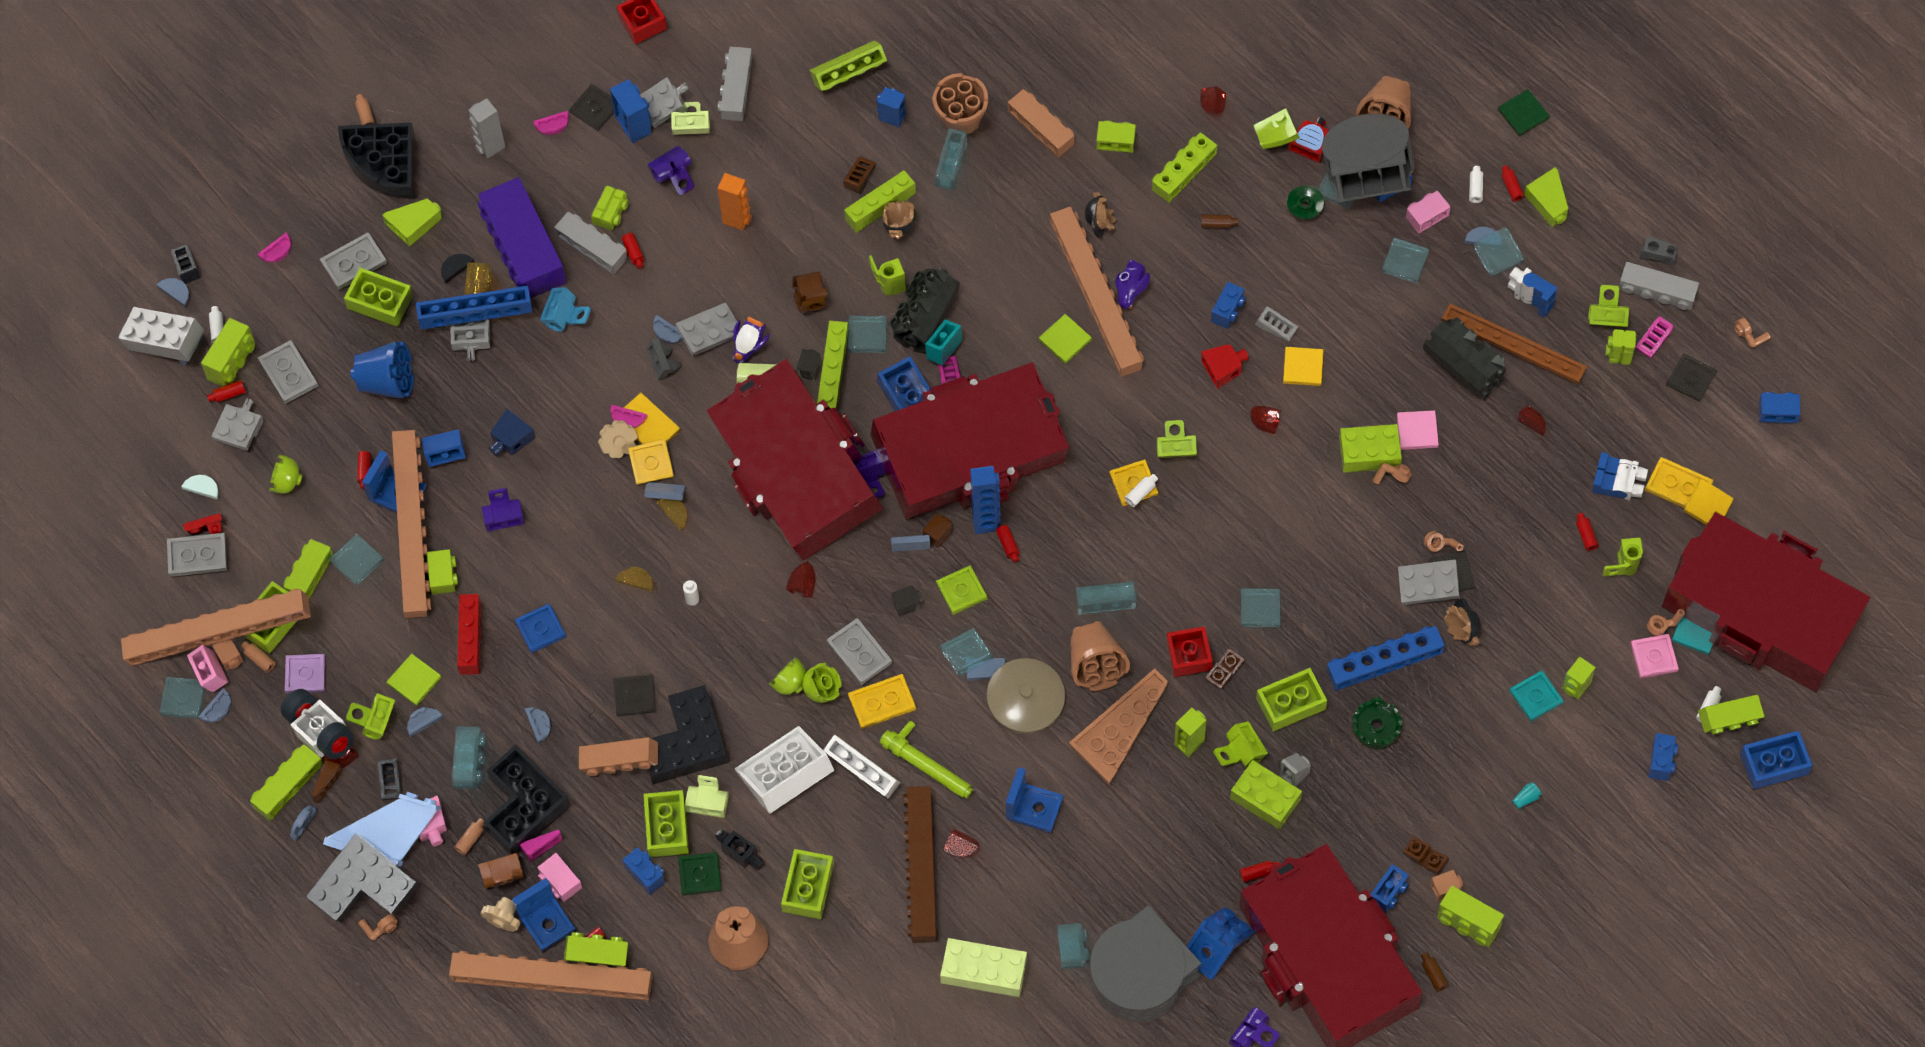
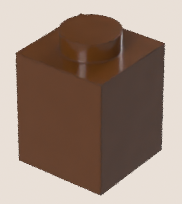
(938, 530)

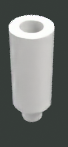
(1476, 185)
(216, 322)
(1141, 490)
(691, 592)
(1712, 698)

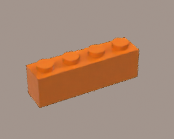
(734, 201)

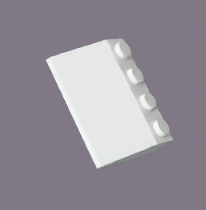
(784, 769)

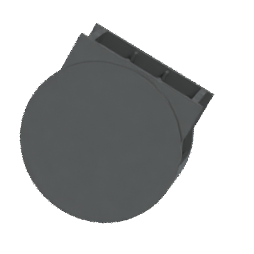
(1368, 157)
(1140, 968)

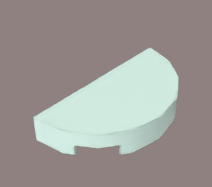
(201, 485)

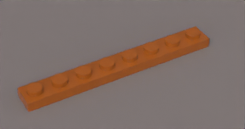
(1518, 345)

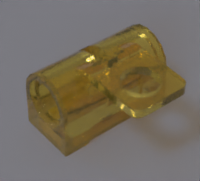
(478, 278)

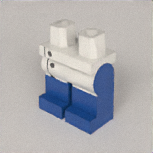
(1533, 290)
(1617, 477)

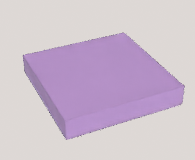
(305, 673)

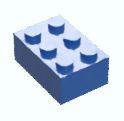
(631, 110)
(902, 384)
(1776, 759)

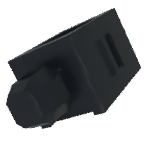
(727, 844)

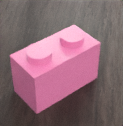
(1427, 211)
(207, 668)
(561, 878)

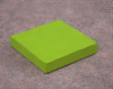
(1065, 339)
(961, 590)
(413, 679)

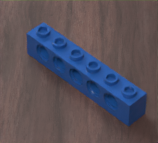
(474, 307)
(985, 499)
(1379, 666)

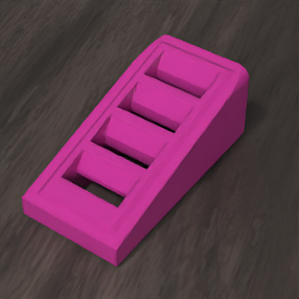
(1660, 326)
(943, 370)
(539, 845)

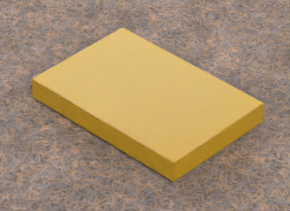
(657, 424)
(1673, 482)
(882, 701)

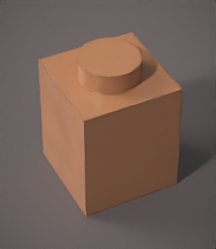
(227, 654)
(1442, 883)

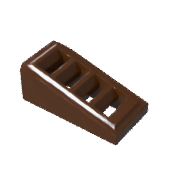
(858, 186)
(327, 777)

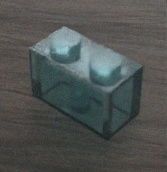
(1071, 945)

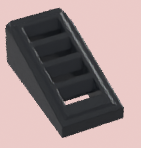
(190, 273)
(388, 763)

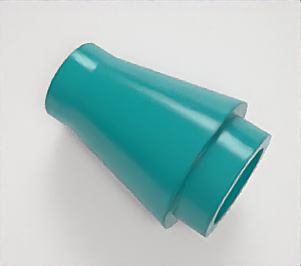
(1527, 795)

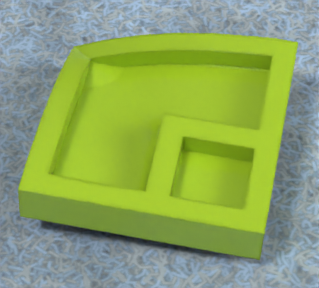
(1276, 130)

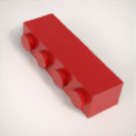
(469, 634)

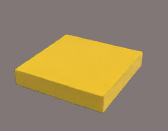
(1303, 366)
(650, 462)
(1129, 477)
(1707, 500)

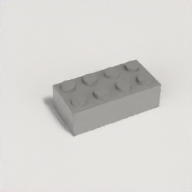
(161, 334)

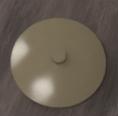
(1025, 696)

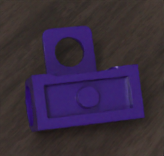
(672, 167)
(871, 468)
(502, 511)
(1251, 1029)

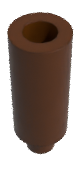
(1217, 221)
(1434, 972)

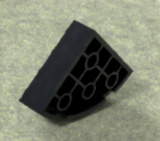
(381, 156)

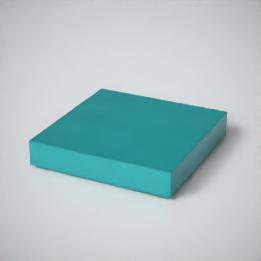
(1692, 636)
(1536, 696)

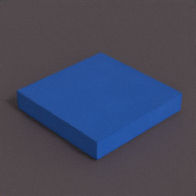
(540, 628)

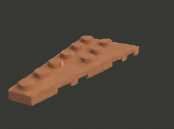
(1113, 733)

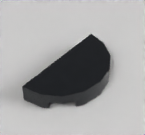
(454, 265)

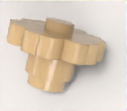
(617, 438)
(501, 915)

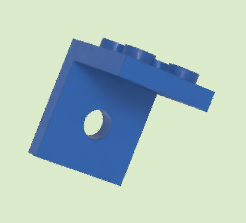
(380, 483)
(1023, 799)
(538, 906)
(1221, 935)

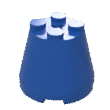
(384, 371)

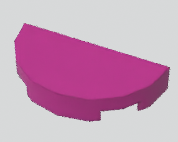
(552, 124)
(277, 250)
(629, 416)

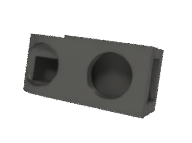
(1658, 251)

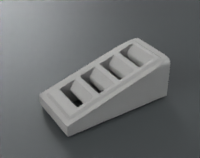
(1267, 326)

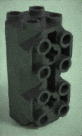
(928, 303)
(1465, 358)

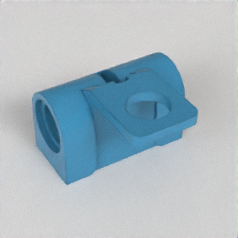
(561, 310)

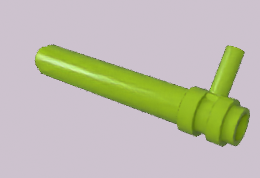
(901, 748)

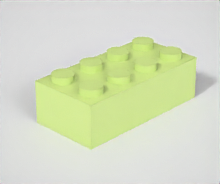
(983, 967)

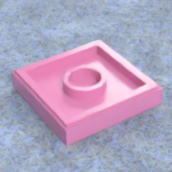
(1417, 430)
(1654, 656)

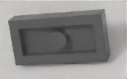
(657, 354)

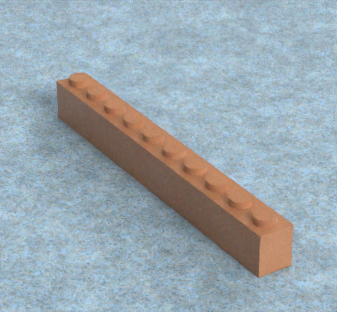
(1096, 292)
(409, 524)
(215, 627)
(550, 976)

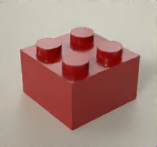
(641, 19)
(1189, 651)

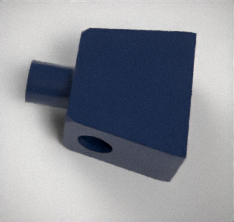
(510, 434)

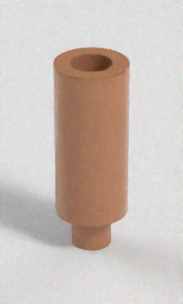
(364, 110)
(258, 657)
(469, 837)

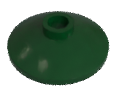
(1305, 195)

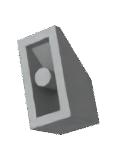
(1294, 769)

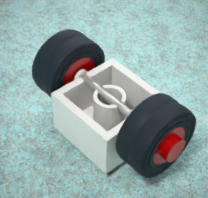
(316, 725)

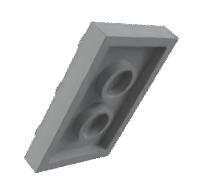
(345, 262)
(707, 329)
(288, 372)
(197, 554)
(1429, 582)
(859, 651)

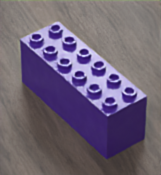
(521, 238)

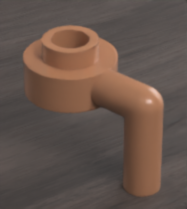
(1744, 329)
(1399, 472)
(1440, 541)
(1662, 624)
(386, 925)

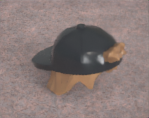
(1098, 215)
(899, 218)
(1463, 623)

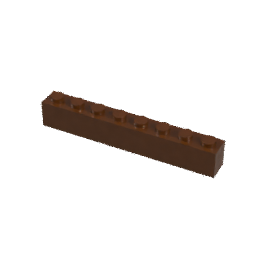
(921, 864)

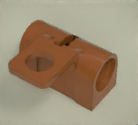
(501, 871)

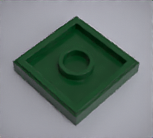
(1523, 112)
(699, 873)

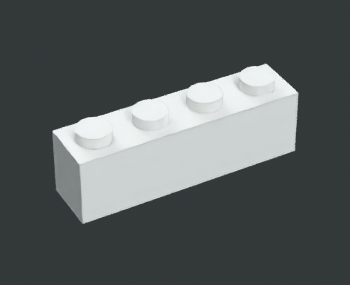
(861, 766)

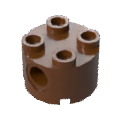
(809, 292)

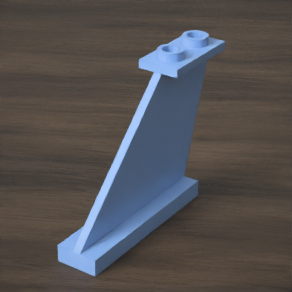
(391, 827)

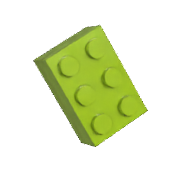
(378, 297)
(228, 353)
(1369, 447)
(269, 638)
(1291, 699)
(1266, 794)
(666, 823)
(807, 884)
(1470, 916)

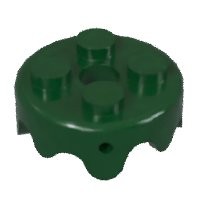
(1376, 711)

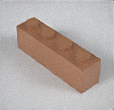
(1041, 123)
(618, 756)

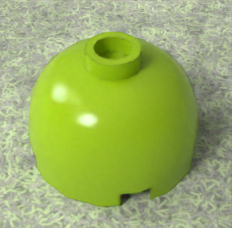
(285, 475)
(789, 678)
(821, 683)

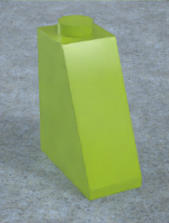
(1548, 197)
(413, 220)

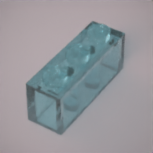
(951, 159)
(1105, 597)
(467, 757)

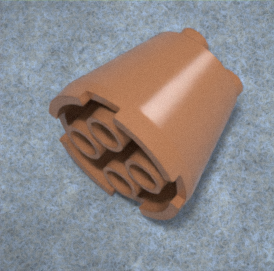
(1390, 98)
(960, 102)
(1096, 657)
(737, 948)

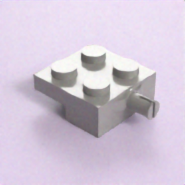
(664, 99)
(471, 337)
(237, 426)

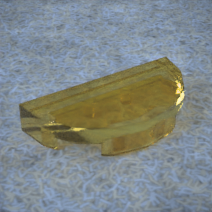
(675, 511)
(636, 578)

